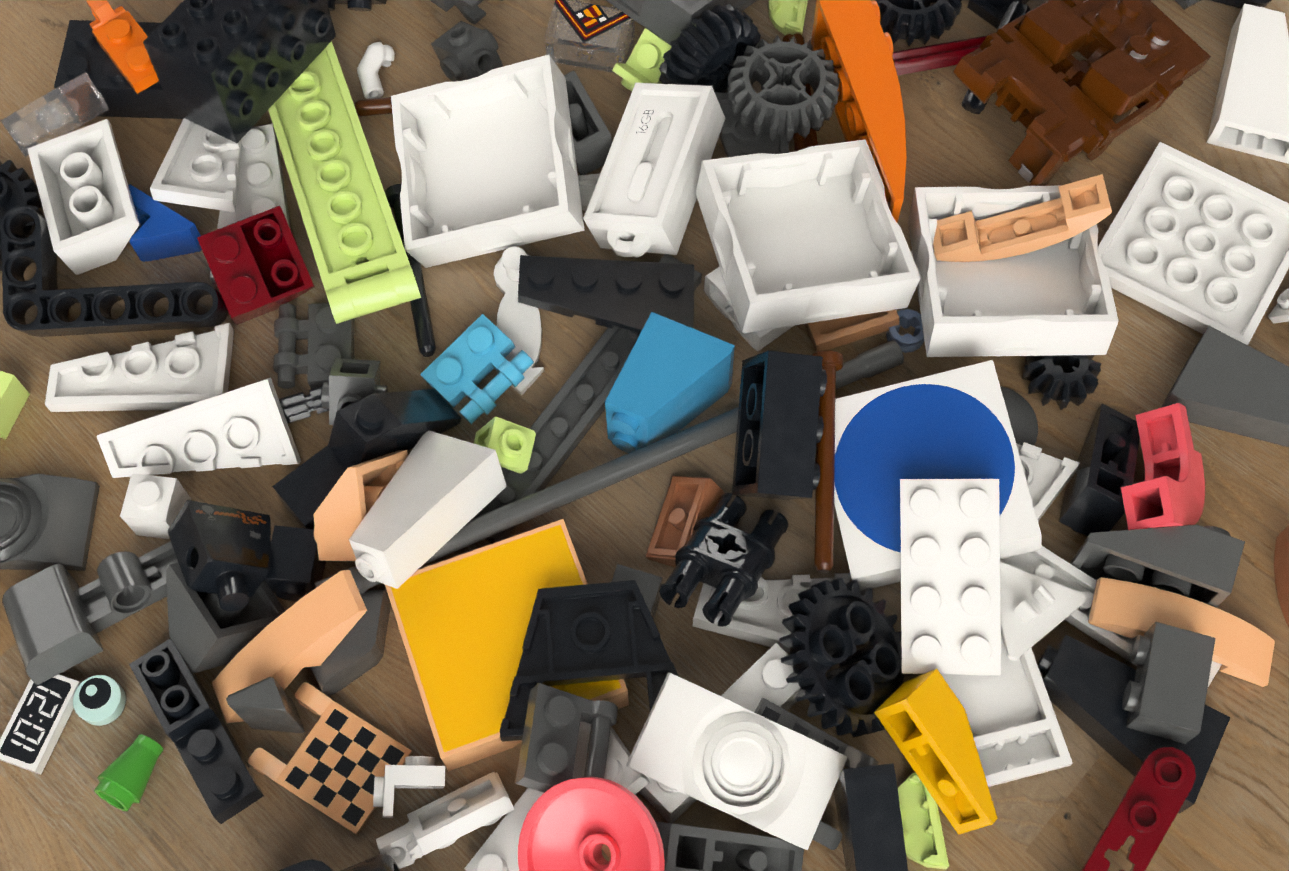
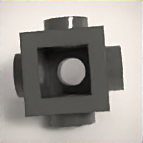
(466, 52)
(350, 382)

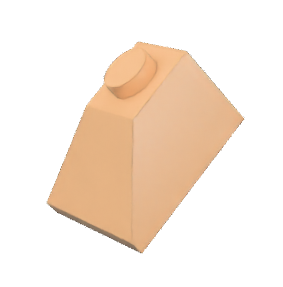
(349, 504)

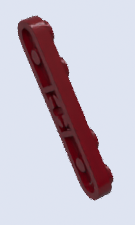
(1146, 809)

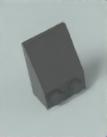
(1176, 559)

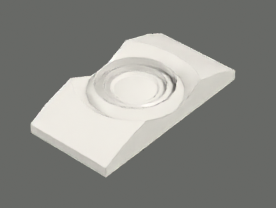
(1012, 720)
(737, 761)

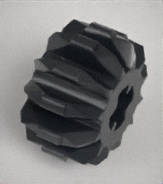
(1062, 377)

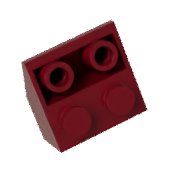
(256, 264)

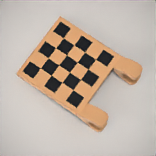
(335, 761)

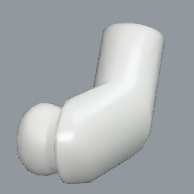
(369, 66)

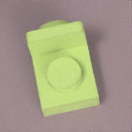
(644, 61)
(511, 442)

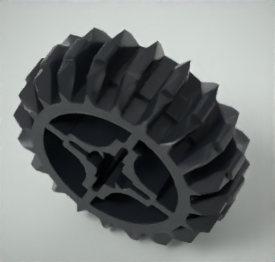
(917, 18)
(709, 48)

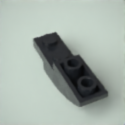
(197, 731)

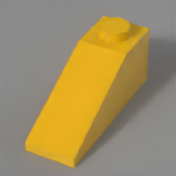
(940, 747)

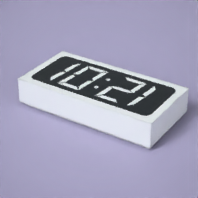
(38, 723)

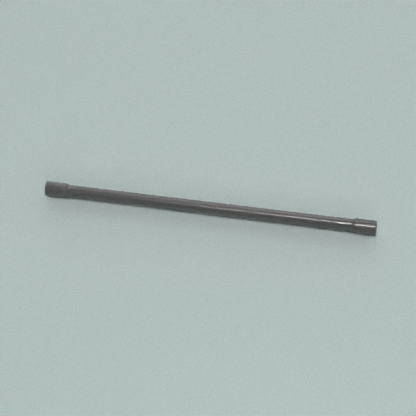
(862, 366)

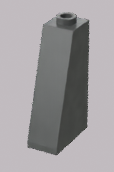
(1234, 389)

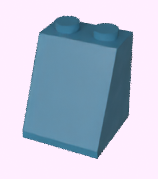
(666, 383)

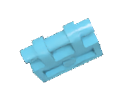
(469, 362)

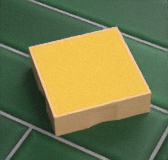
(467, 636)

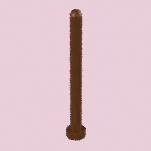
(825, 457)

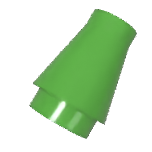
(128, 775)

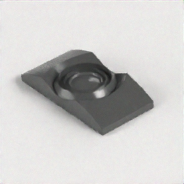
(46, 521)

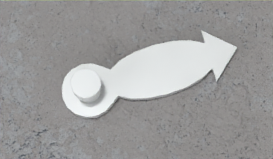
(518, 320)

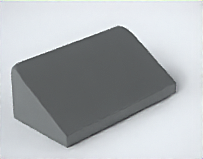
(266, 707)

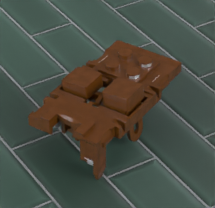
(1074, 105)

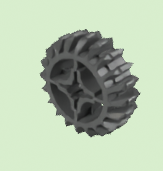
(783, 73)

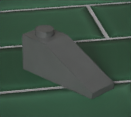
(719, 850)

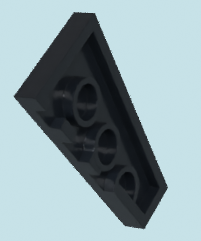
(608, 289)

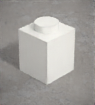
(152, 504)

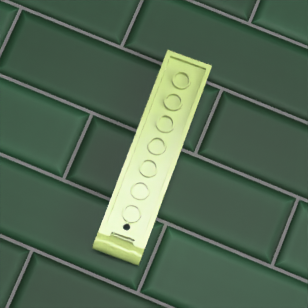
(341, 194)

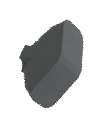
(359, 648)

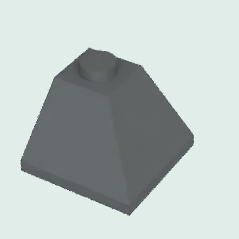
(205, 631)

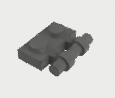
(325, 344)

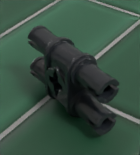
(724, 559)

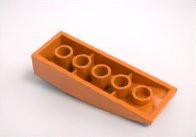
(868, 86)

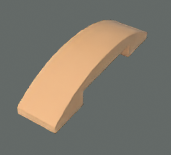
(1025, 229)
(1134, 608)

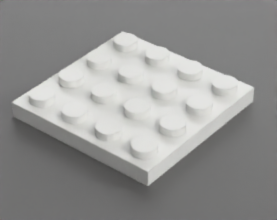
(1198, 245)

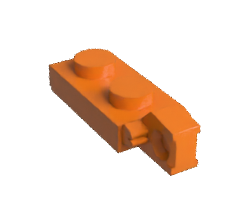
(123, 43)

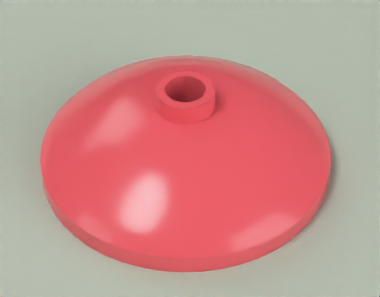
(580, 816)

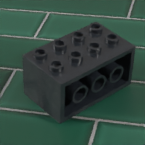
(235, 57)

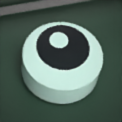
(99, 700)

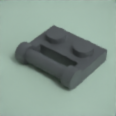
(552, 737)

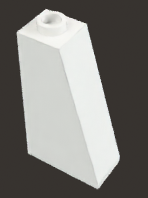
(1254, 87)
(424, 506)

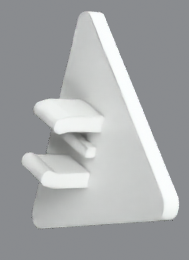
(1031, 608)

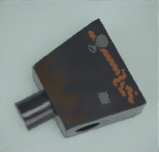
(222, 551)

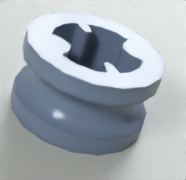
(907, 342)

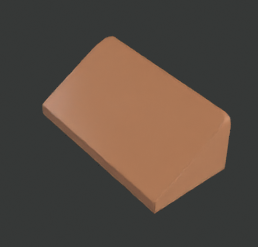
(684, 505)

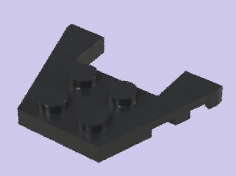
(585, 638)

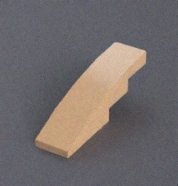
(294, 640)

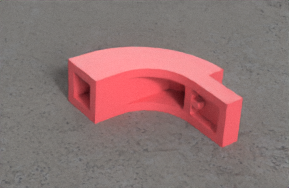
(1173, 473)

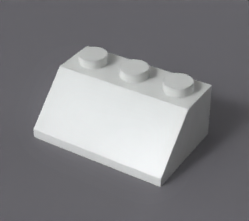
(84, 196)

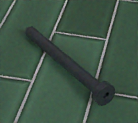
(419, 306)

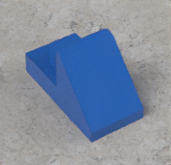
(161, 230)

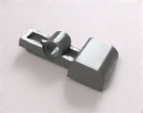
(60, 622)

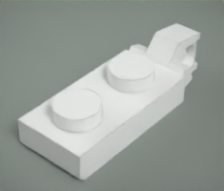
(447, 819)

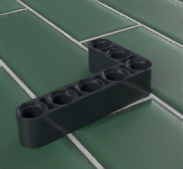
(95, 302)

